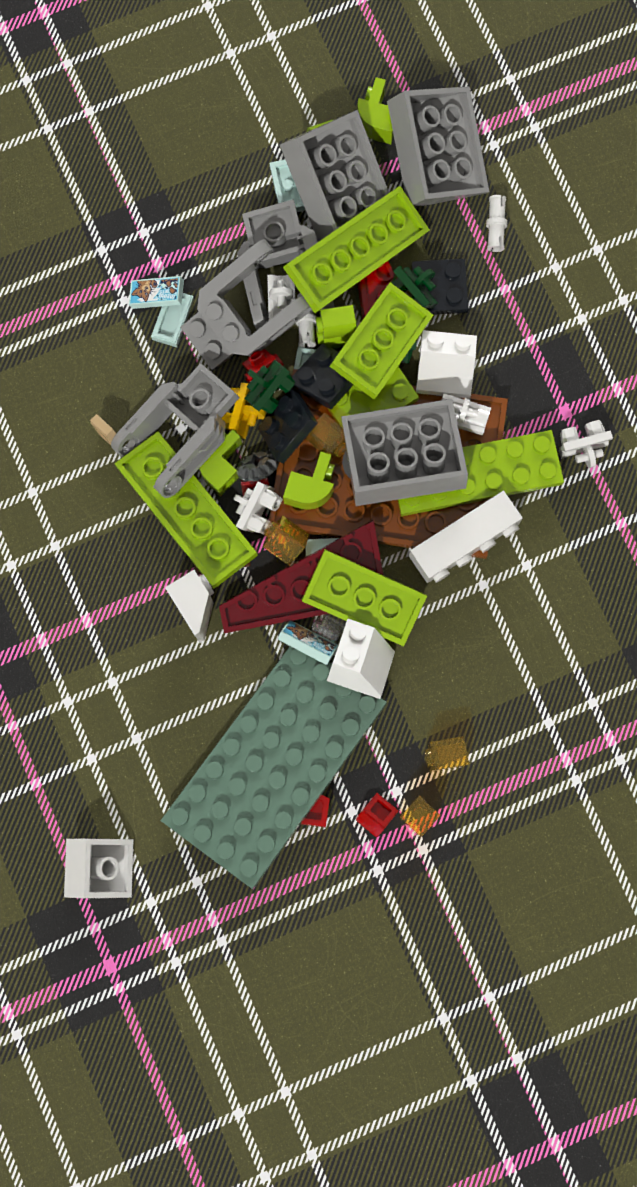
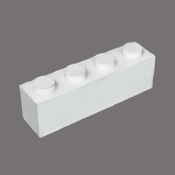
(465, 537)

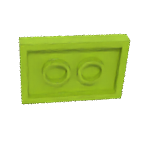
(394, 394)

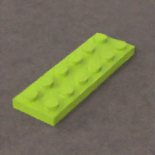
(356, 249)
(498, 466)
(189, 515)

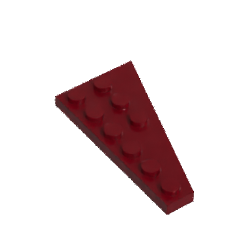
(280, 595)

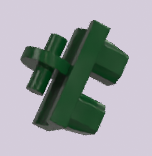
(406, 280)
(265, 384)

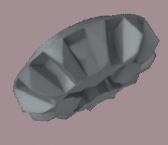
(266, 466)

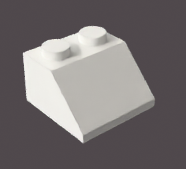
(446, 364)
(194, 601)
(361, 660)
(98, 868)

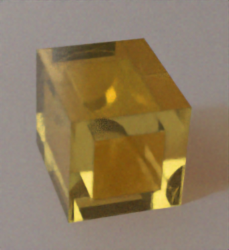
(328, 437)
(285, 540)
(447, 754)
(419, 816)

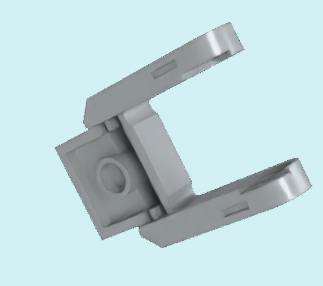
(288, 239)
(218, 328)
(200, 405)

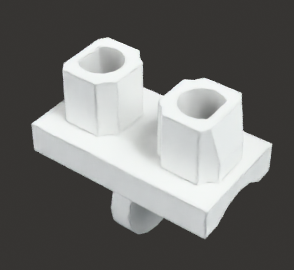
(280, 293)
(469, 415)
(595, 439)
(253, 505)

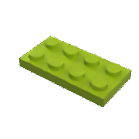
(381, 341)
(364, 596)

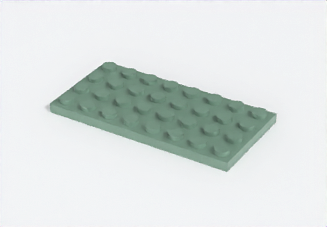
(272, 766)

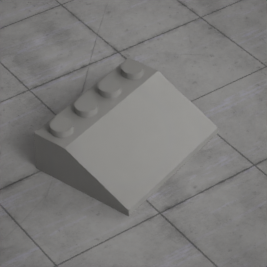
(438, 145)
(334, 172)
(404, 452)

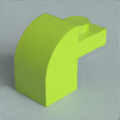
(376, 115)
(216, 470)
(308, 491)

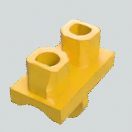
(243, 413)

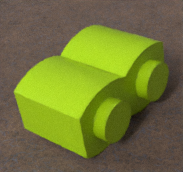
(335, 326)

